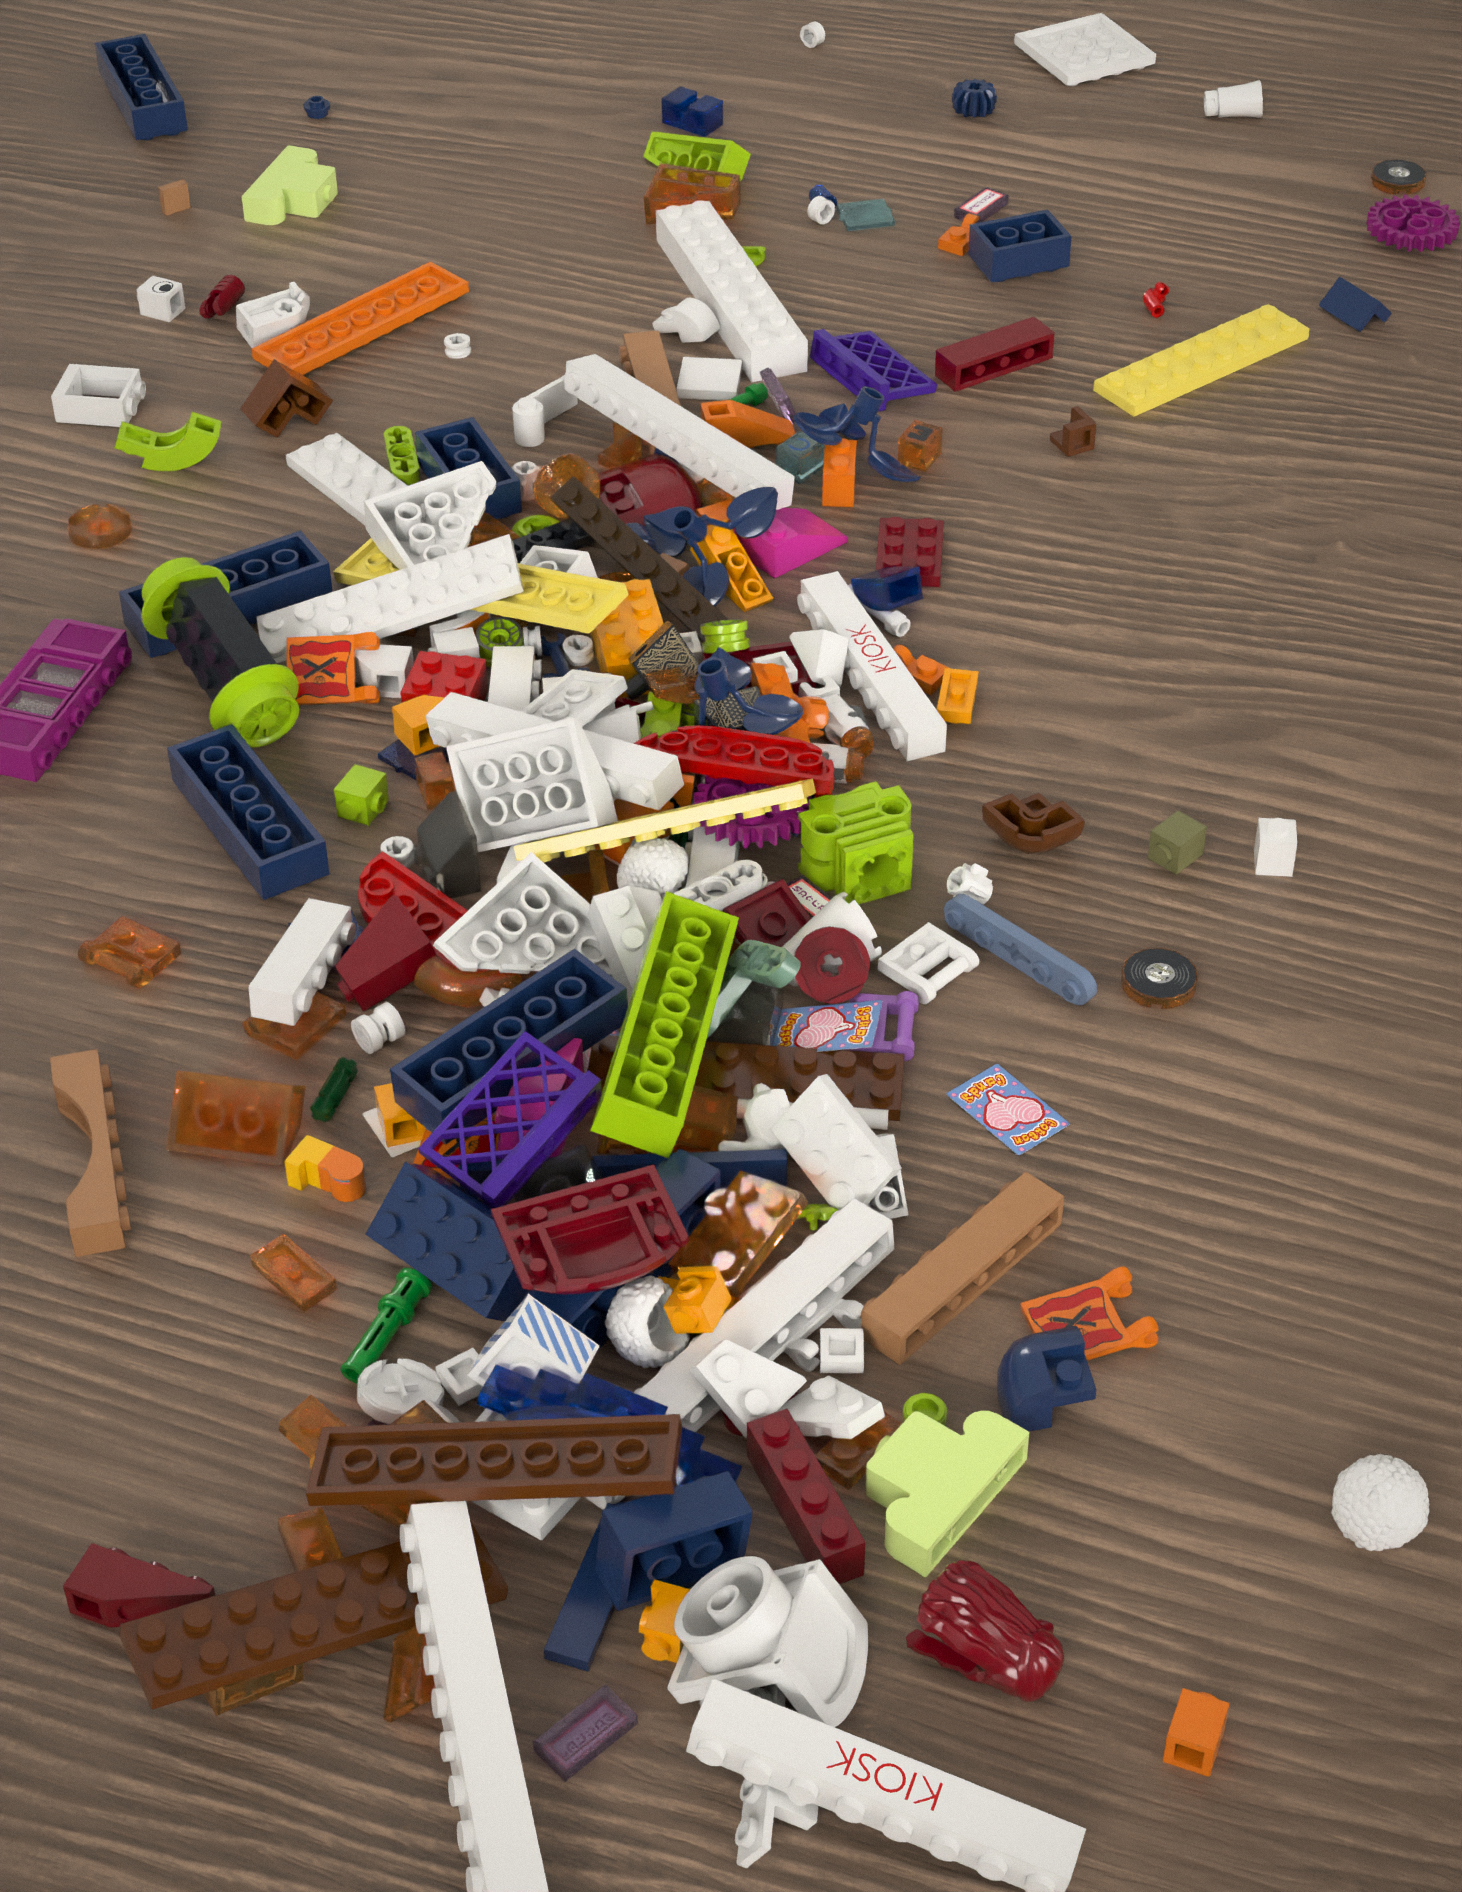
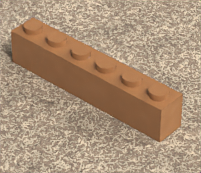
(647, 362)
(961, 1267)

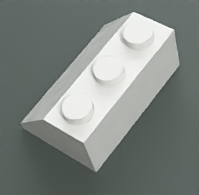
(622, 927)

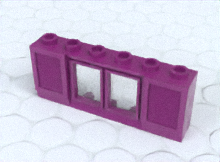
(55, 692)

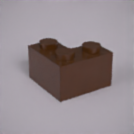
(281, 395)

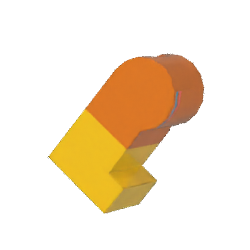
(326, 1168)

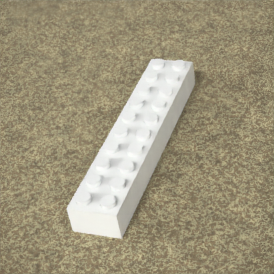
(729, 283)

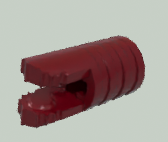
(222, 297)

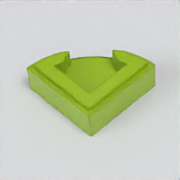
(755, 253)

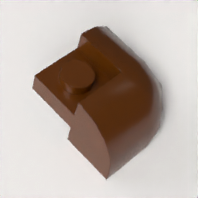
(1033, 822)

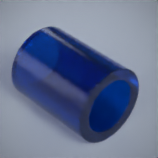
(820, 190)

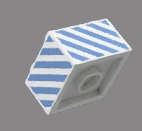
(535, 1340)

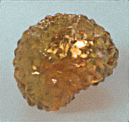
(556, 474)

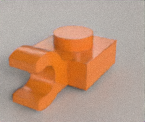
(957, 238)
(924, 670)

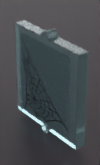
(865, 214)

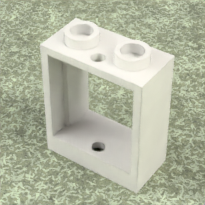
(81, 380)

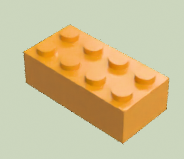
(626, 629)

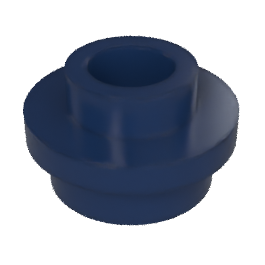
(316, 107)

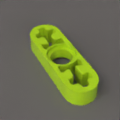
(406, 448)

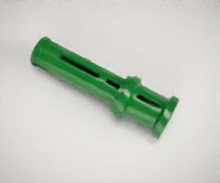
(394, 1311)

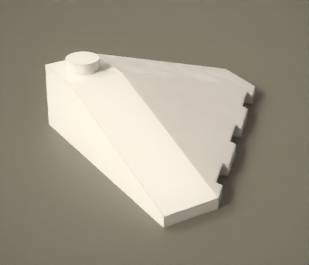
(429, 515)
(523, 925)

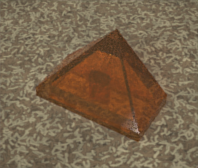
(407, 1681)

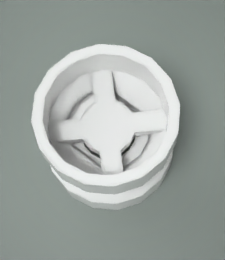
(378, 1028)

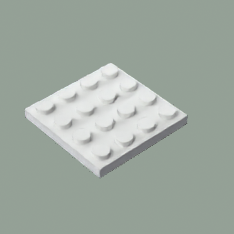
(1085, 49)

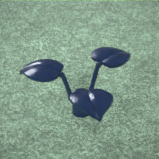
(840, 420)
(672, 529)
(728, 674)

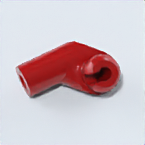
(1154, 298)

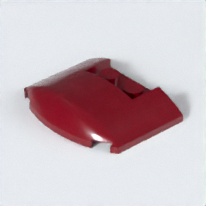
(648, 488)
(592, 1233)

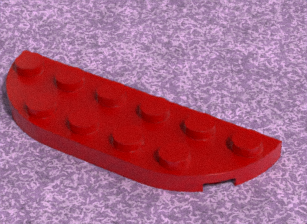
(745, 756)
(426, 904)

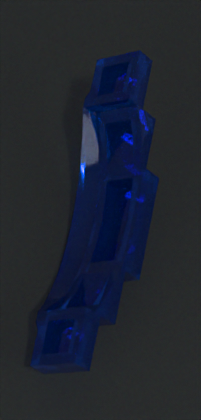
(559, 1398)

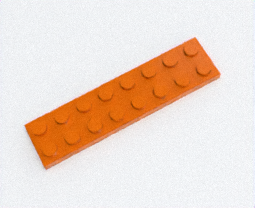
(362, 319)

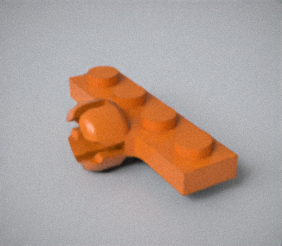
(774, 680)

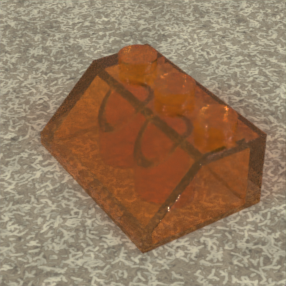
(234, 1117)

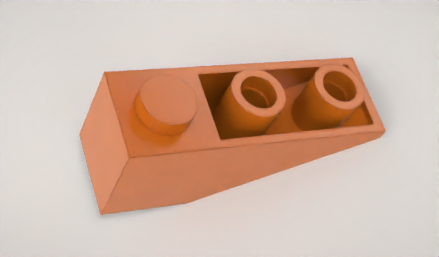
(746, 424)

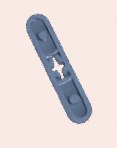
(1020, 949)

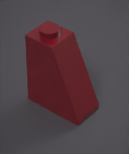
(383, 956)

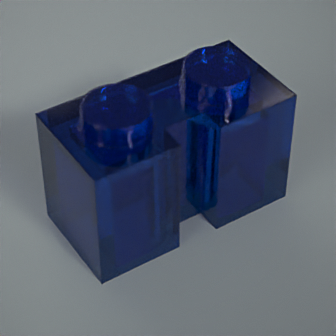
(689, 113)

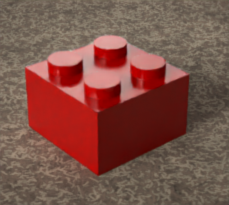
(444, 673)

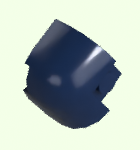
(1042, 1374)

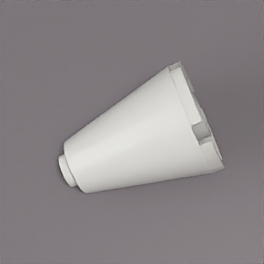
(840, 915)

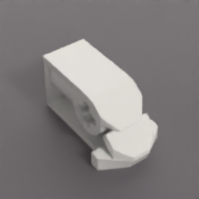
(272, 314)

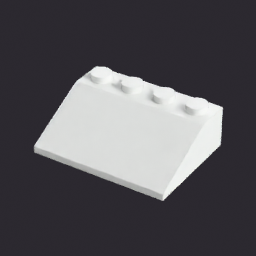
(531, 784)

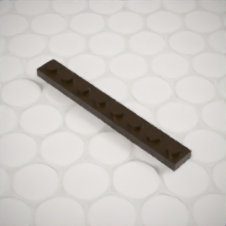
(635, 556)

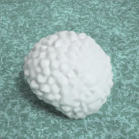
(654, 866)
(641, 1326)
(1380, 1502)

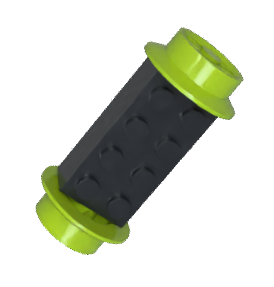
(232, 665)

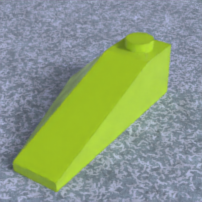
(697, 153)

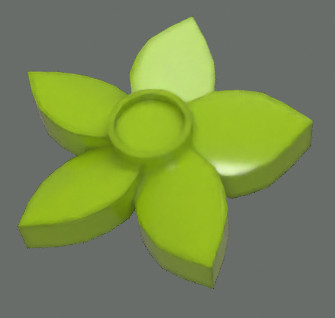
(816, 1211)

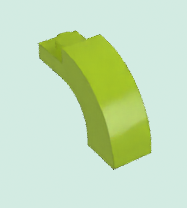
(172, 449)

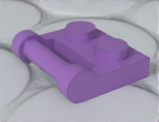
(904, 1006)

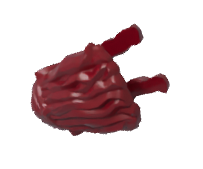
(986, 1629)

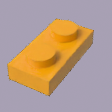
(957, 695)

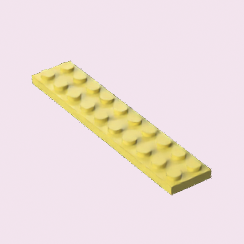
(547, 599)

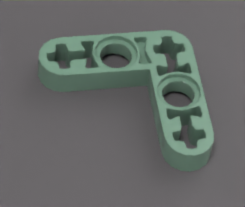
(750, 963)

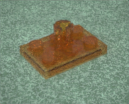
(741, 1228)

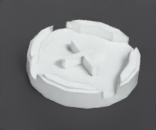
(393, 1389)

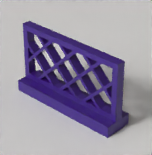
(868, 365)
(533, 1148)

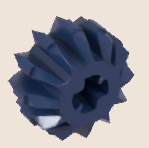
(974, 98)

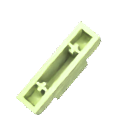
(290, 186)
(940, 1481)

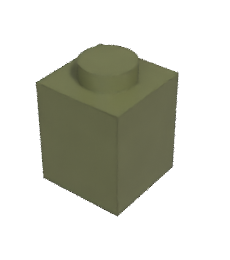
(1177, 842)

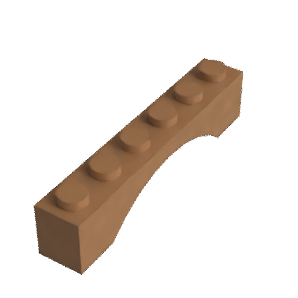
(94, 1205)

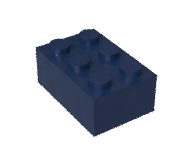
(1019, 245)
(671, 1538)

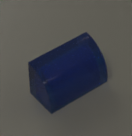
(888, 587)

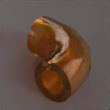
(460, 987)

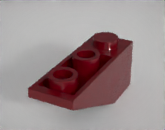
(119, 1588)

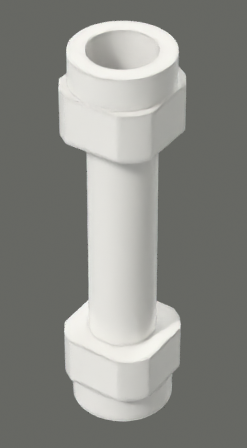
(895, 622)

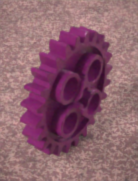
(1413, 223)
(753, 829)

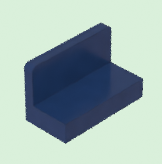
(1353, 305)

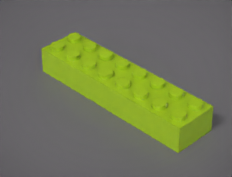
(666, 1026)

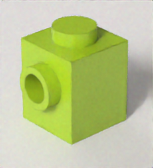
(361, 794)

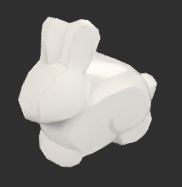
(760, 1116)

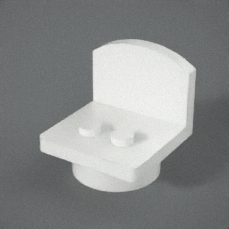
(771, 1629)

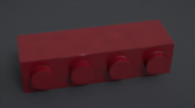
(994, 354)
(805, 1496)

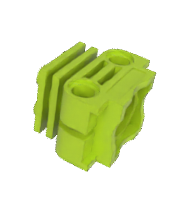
(858, 842)

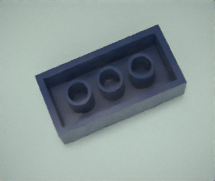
(463, 444)
(448, 1240)

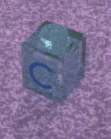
(800, 456)

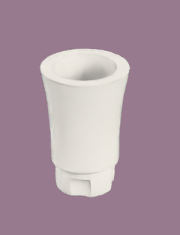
(1235, 101)

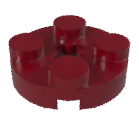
(852, 971)

